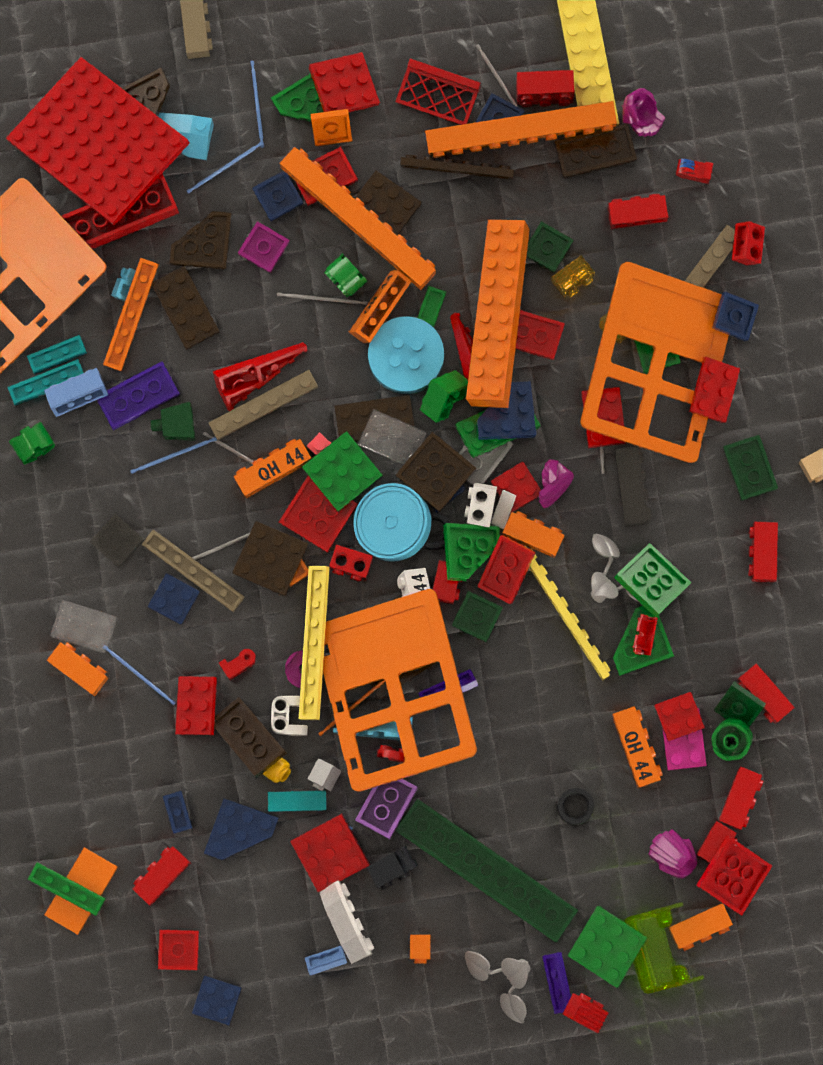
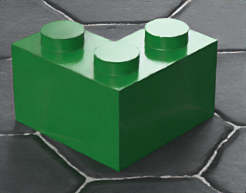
(443, 394)

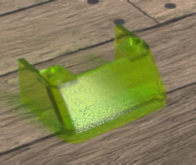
(655, 961)

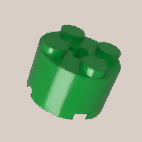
(346, 274)
(32, 443)
(738, 748)

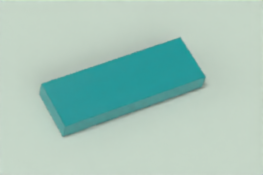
(56, 354)
(297, 801)

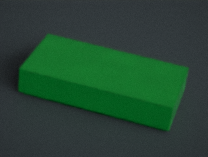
(432, 305)

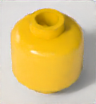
(279, 771)

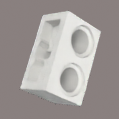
(485, 505)

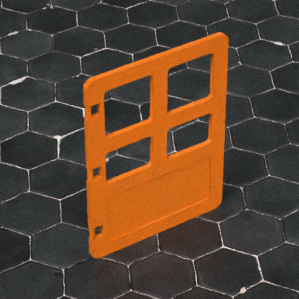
(45, 256)
(670, 319)
(381, 646)

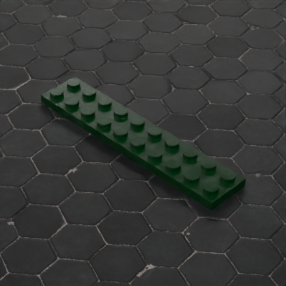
(486, 870)

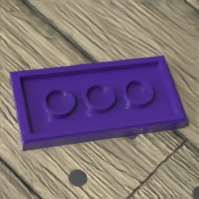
(138, 395)

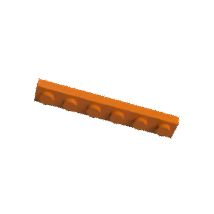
(130, 314)

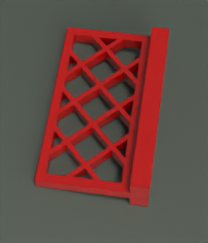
(439, 76)

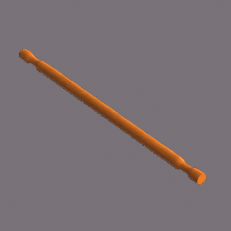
(355, 704)

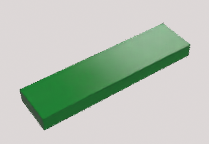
(66, 889)

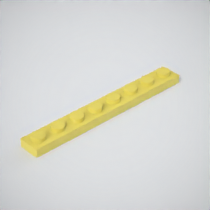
(569, 619)
(314, 643)

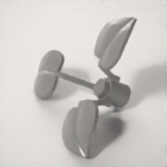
(601, 586)
(516, 973)

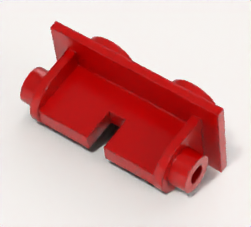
(644, 641)

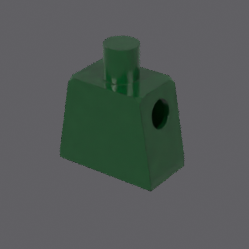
(176, 423)

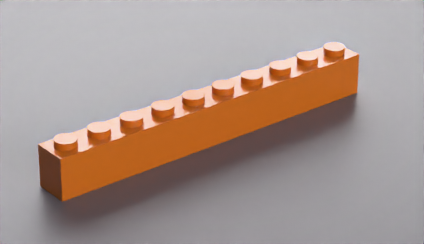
(358, 218)

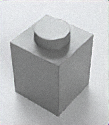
(324, 775)

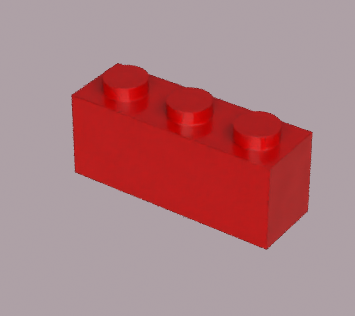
(637, 211)
(763, 551)
(763, 688)
(741, 798)
(161, 875)

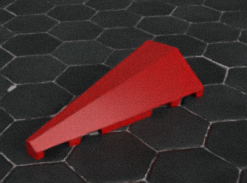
(463, 341)
(244, 377)

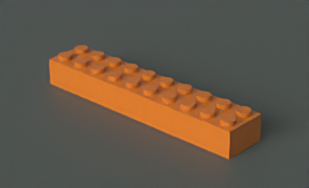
(521, 128)
(498, 313)

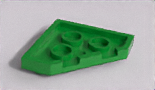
(298, 100)
(467, 548)
(624, 657)

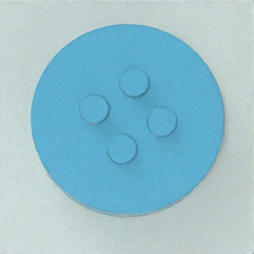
(406, 355)
(392, 522)

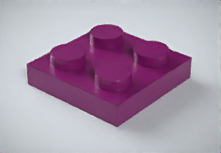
(263, 247)

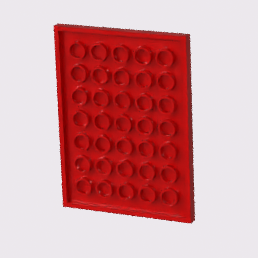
(97, 141)

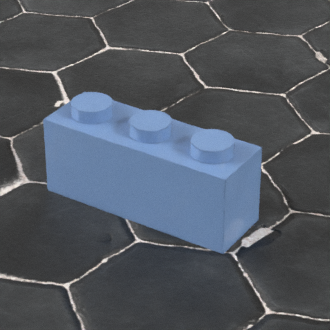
(76, 392)

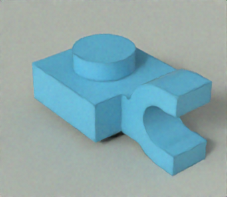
(123, 284)

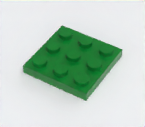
(342, 471)
(652, 580)
(607, 946)

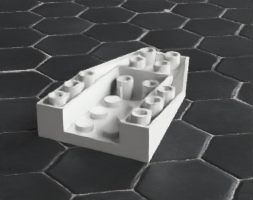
(345, 925)

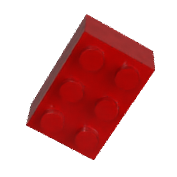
(545, 88)

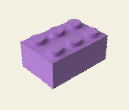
(386, 807)

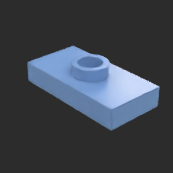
(325, 960)

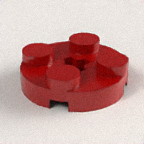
(391, 754)

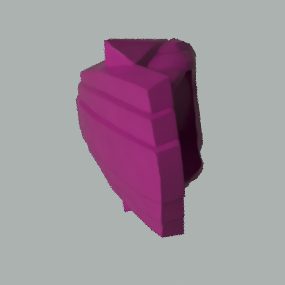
(642, 113)
(555, 481)
(673, 854)

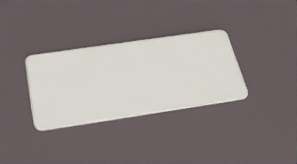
(503, 509)

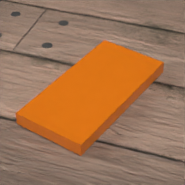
(90, 872)

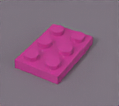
(685, 751)

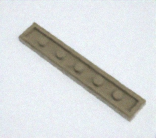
(193, 570)

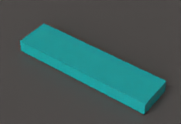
(36, 385)

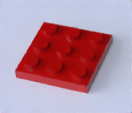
(344, 83)
(315, 517)
(330, 852)
(734, 875)

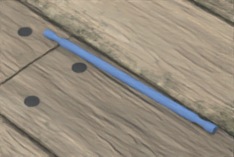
(257, 103)
(225, 167)
(173, 455)
(140, 676)

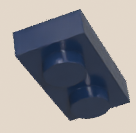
(177, 812)

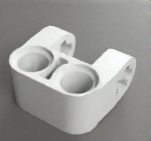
(290, 730)

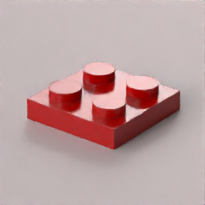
(518, 482)
(679, 716)
(178, 950)

